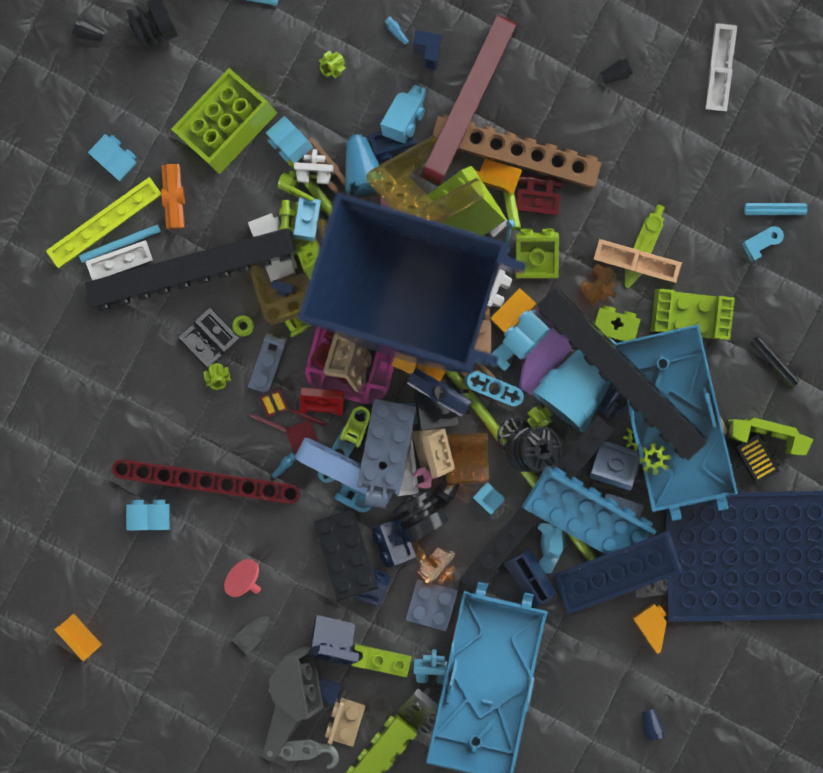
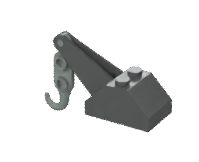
(296, 697)

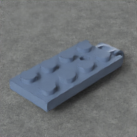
(388, 443)

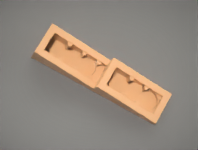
(638, 261)

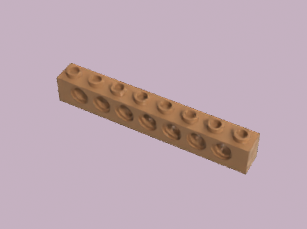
(524, 161)

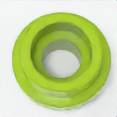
(250, 325)

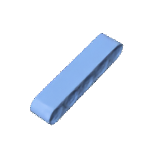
(331, 464)

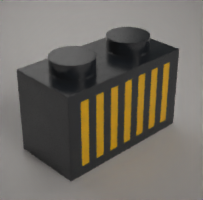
(757, 458)

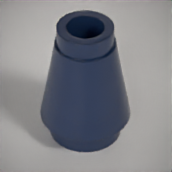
(652, 726)

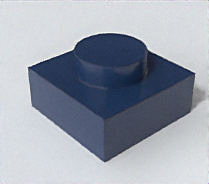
(283, 288)
(329, 690)

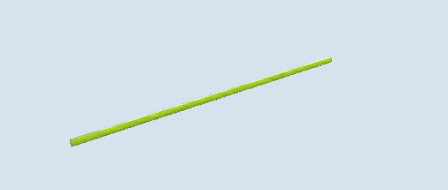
(457, 379)

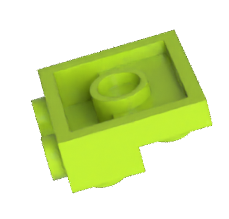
(538, 252)

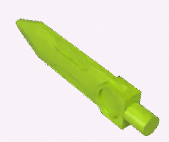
(646, 240)

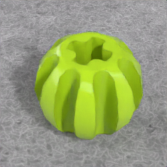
(649, 462)

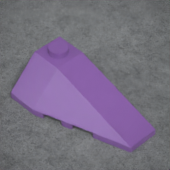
(543, 358)

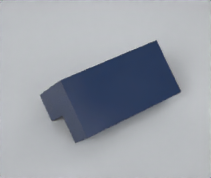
(428, 44)
(530, 577)

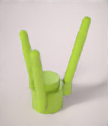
(289, 184)

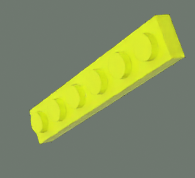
(104, 222)

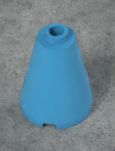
(359, 162)

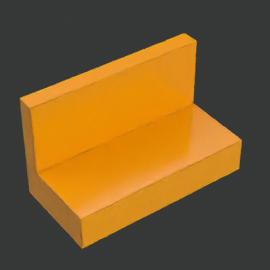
(499, 176)
(78, 637)

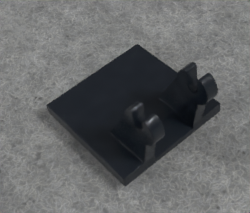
(433, 414)

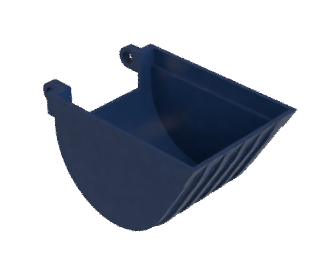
(404, 285)

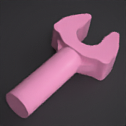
(427, 477)

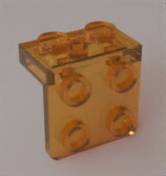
(469, 458)

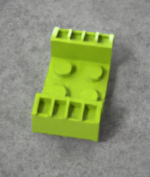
(680, 310)
(796, 443)

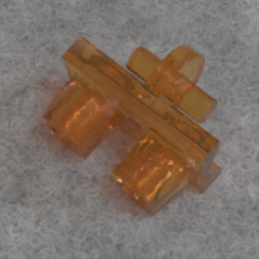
(602, 287)
(430, 574)

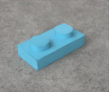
(306, 219)

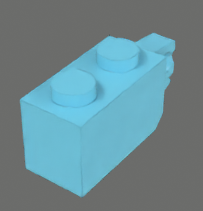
(404, 114)

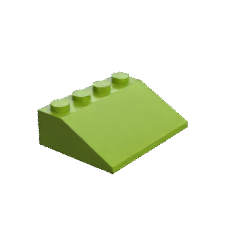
(224, 120)
(477, 218)

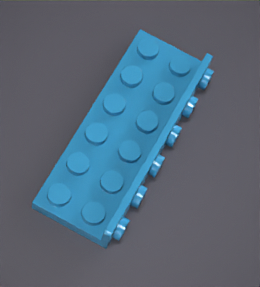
(585, 513)

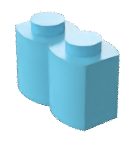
(288, 140)
(113, 158)
(526, 334)
(148, 516)

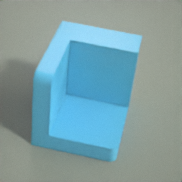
(489, 498)

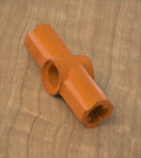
(173, 196)

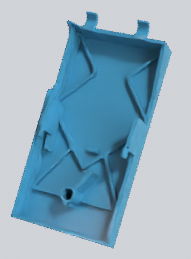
(680, 370)
(486, 684)

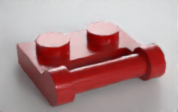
(322, 400)

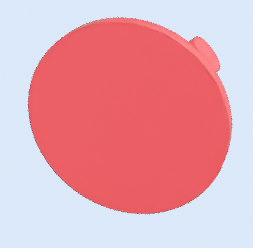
(242, 578)

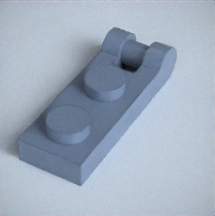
(267, 363)

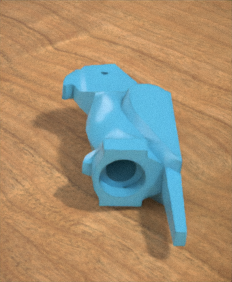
(552, 545)

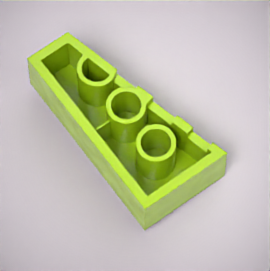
(385, 746)

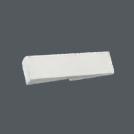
(721, 66)

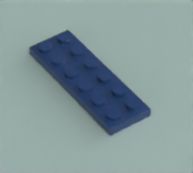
(618, 572)

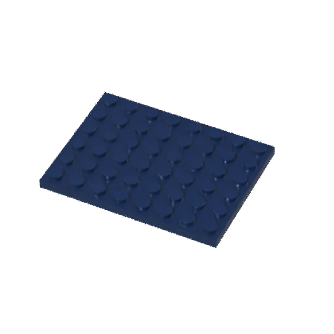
(748, 559)

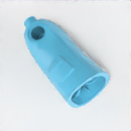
(571, 390)

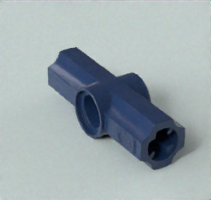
(426, 384)

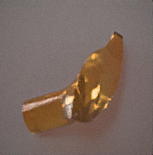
(420, 554)

